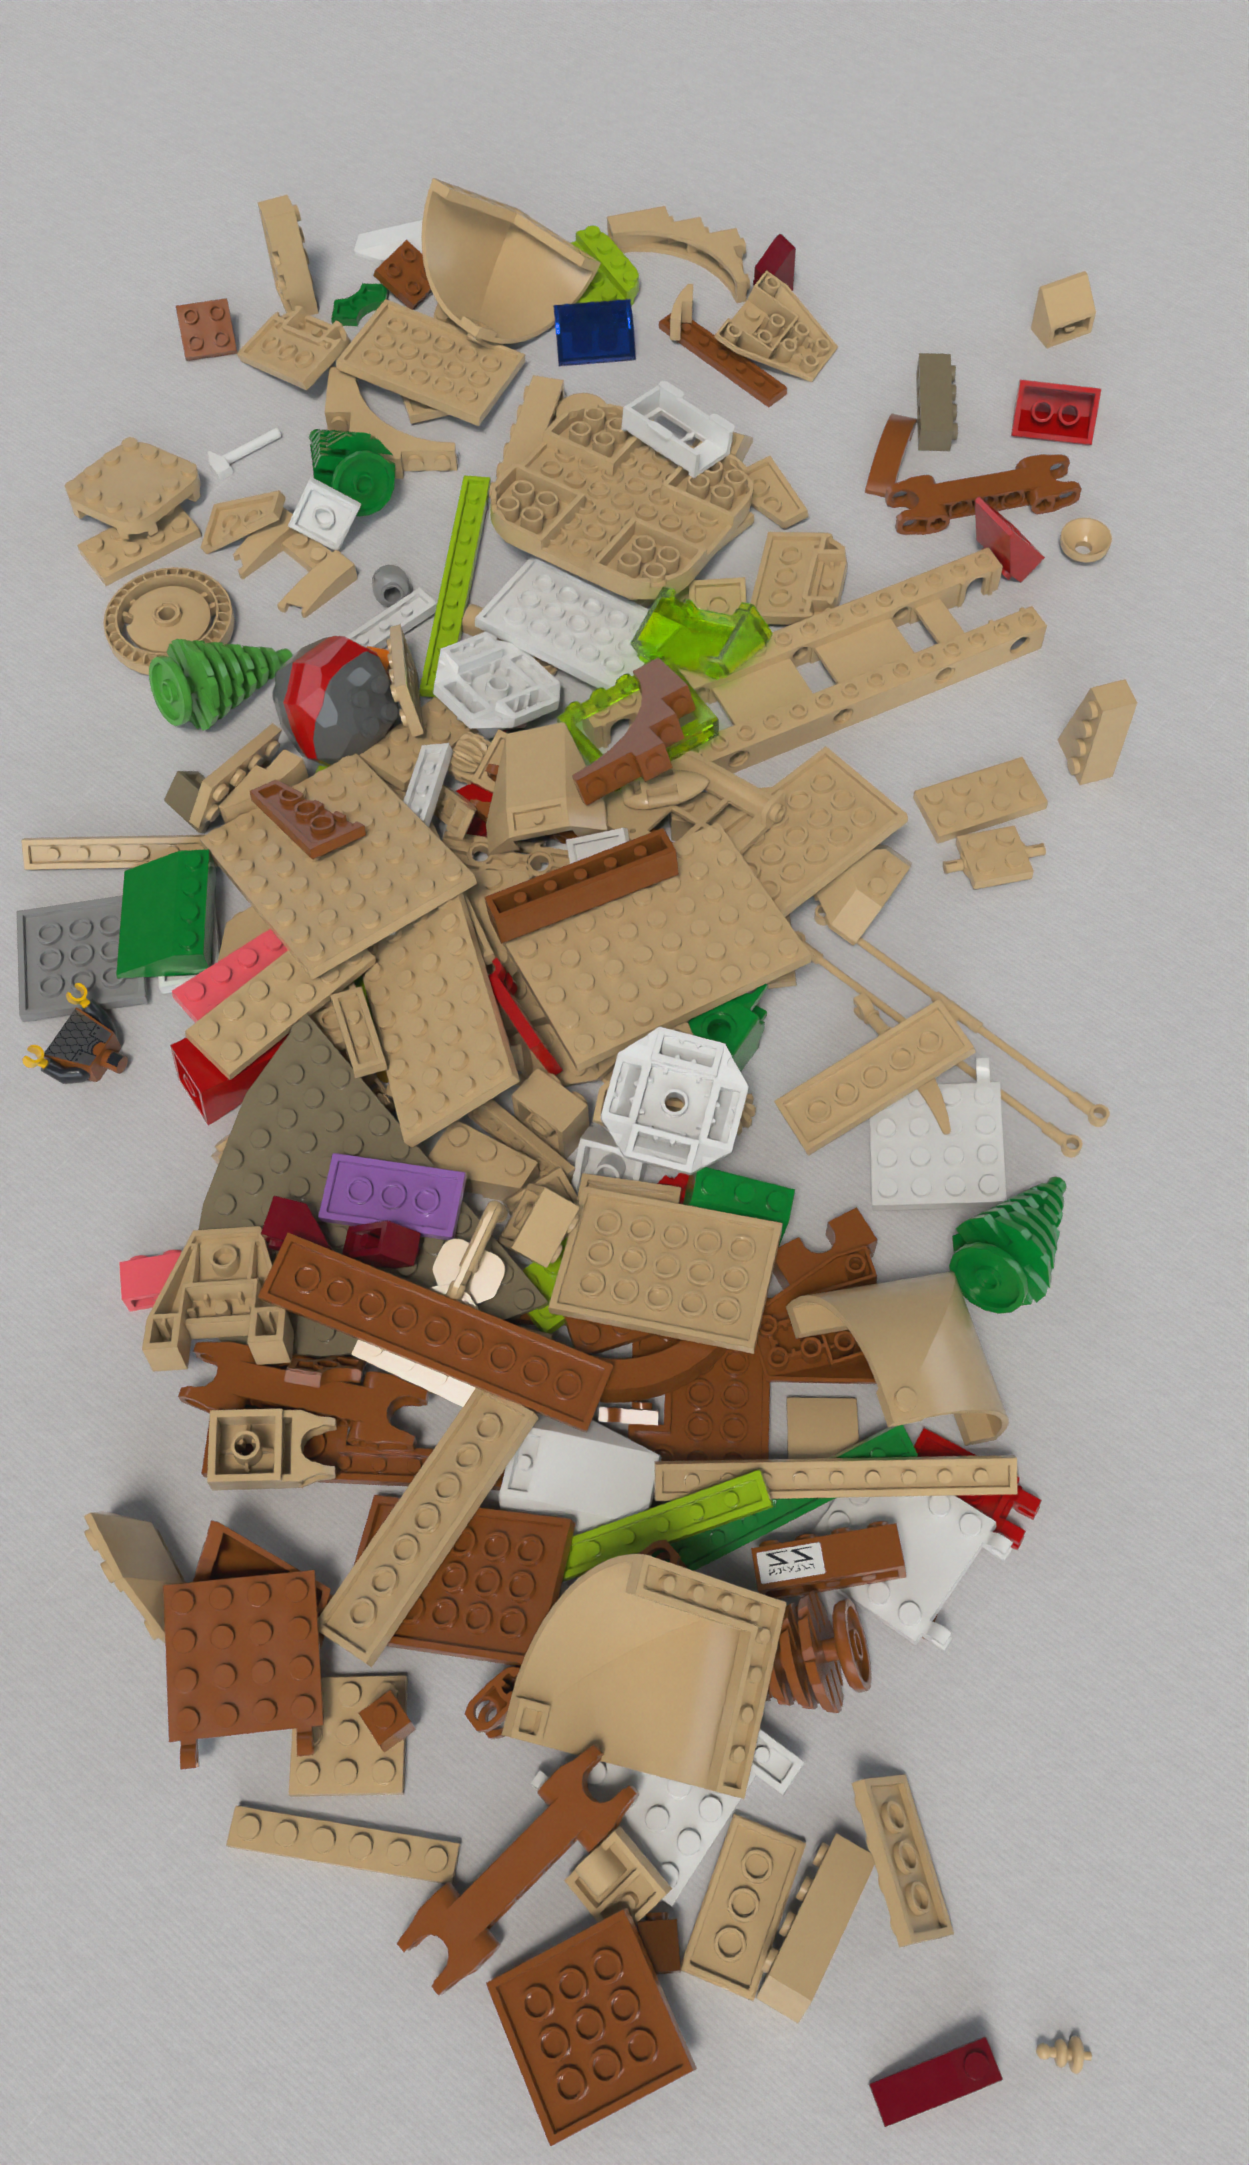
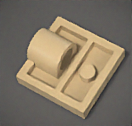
(617, 1879)

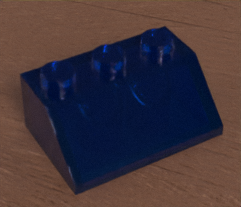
(594, 332)

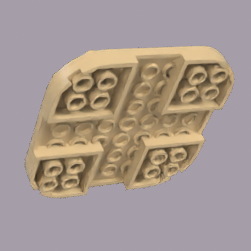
(617, 506)

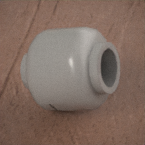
(390, 585)

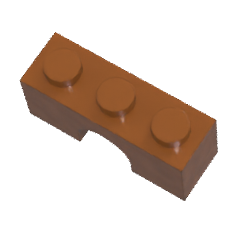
(843, 1233)

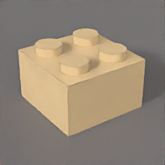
(551, 1112)
(539, 1225)

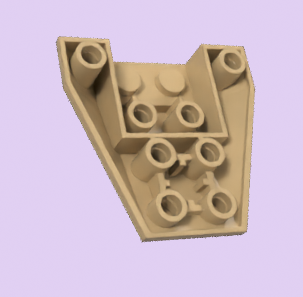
(778, 331)
(537, 790)
(135, 1562)

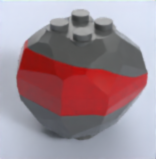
(334, 699)

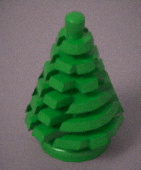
(353, 467)
(1008, 1250)

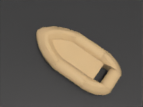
(664, 790)

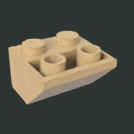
(1064, 310)

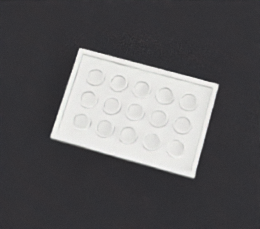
(566, 622)

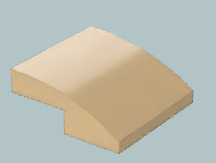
(820, 1426)

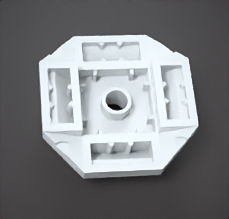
(494, 684)
(679, 1067)

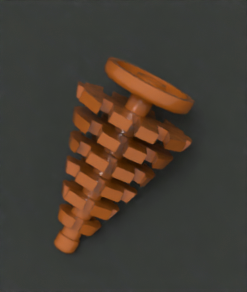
(812, 1652)

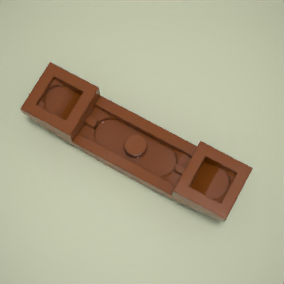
(890, 454)

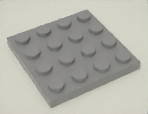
(70, 947)

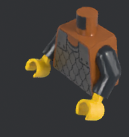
(82, 1047)

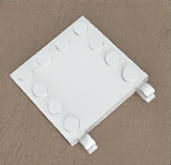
(938, 1546)

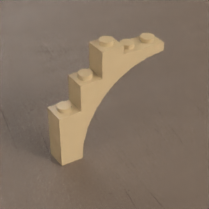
(687, 239)
(348, 412)

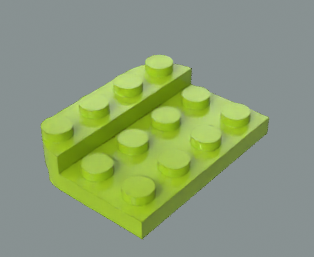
(616, 274)

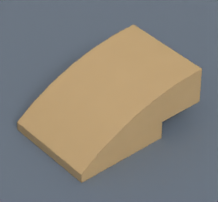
(285, 768)

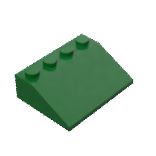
(168, 916)

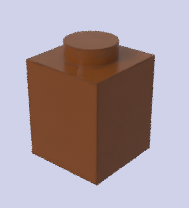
(387, 1721)

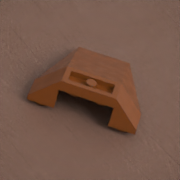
(821, 1357)

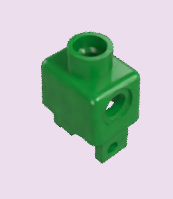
(739, 1026)

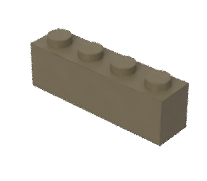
(935, 402)

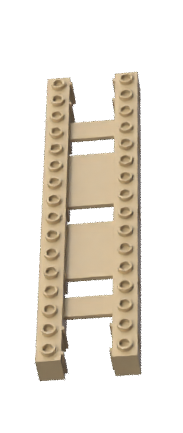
(864, 656)

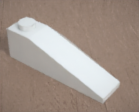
(383, 242)

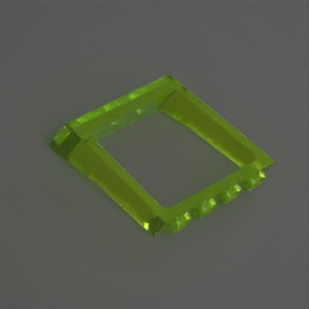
(695, 733)

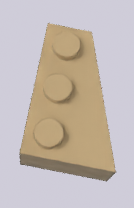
(489, 1165)

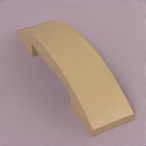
(454, 811)

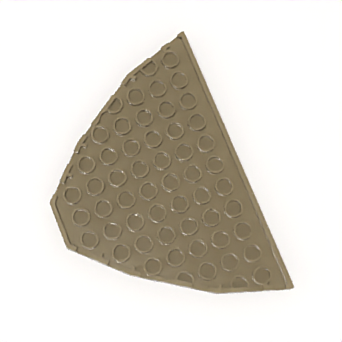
(283, 1147)

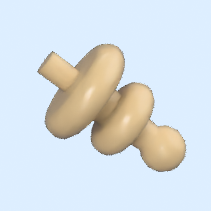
(1061, 2053)

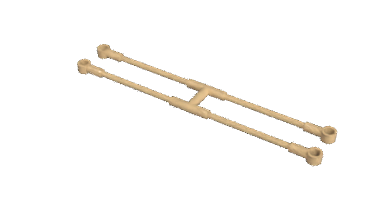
(976, 1026)

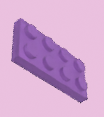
(381, 1190)

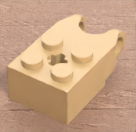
(277, 1444)

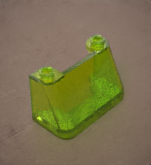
(700, 638)

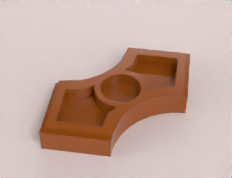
(325, 1370)

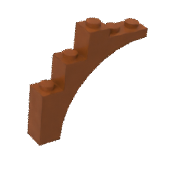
(644, 745)

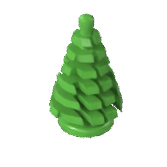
(209, 679)

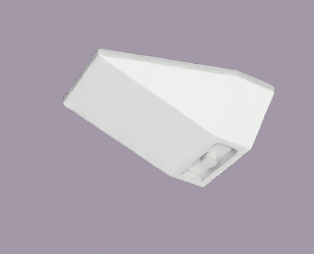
(578, 1475)

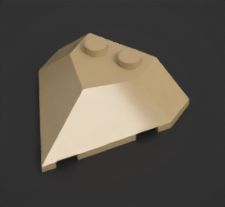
(861, 891)

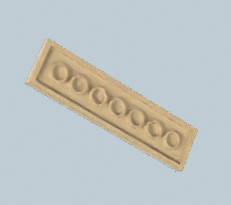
(424, 1525)

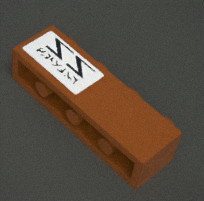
(829, 1561)

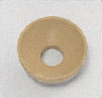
(1086, 533)

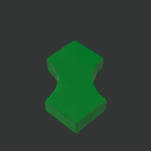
(353, 308)

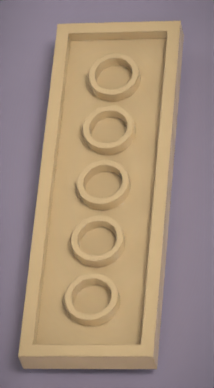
(267, 1009)
(874, 1076)

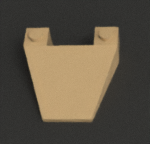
(216, 1296)

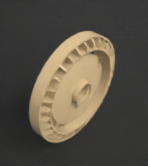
(165, 608)

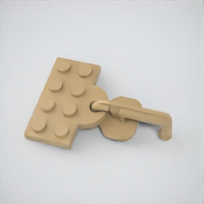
(462, 1274)

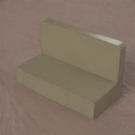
(183, 795)

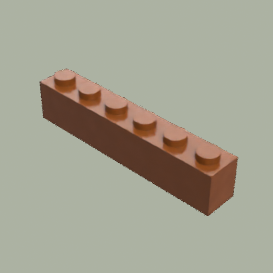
(582, 885)

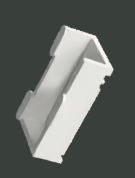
(668, 401)

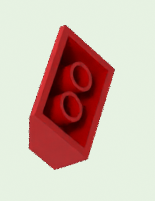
(1055, 412)

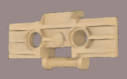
(510, 860)

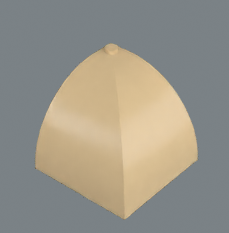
(497, 265)
(917, 1349)
(652, 1671)

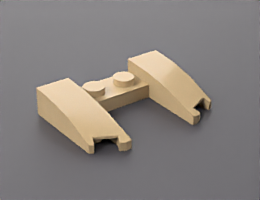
(327, 570)

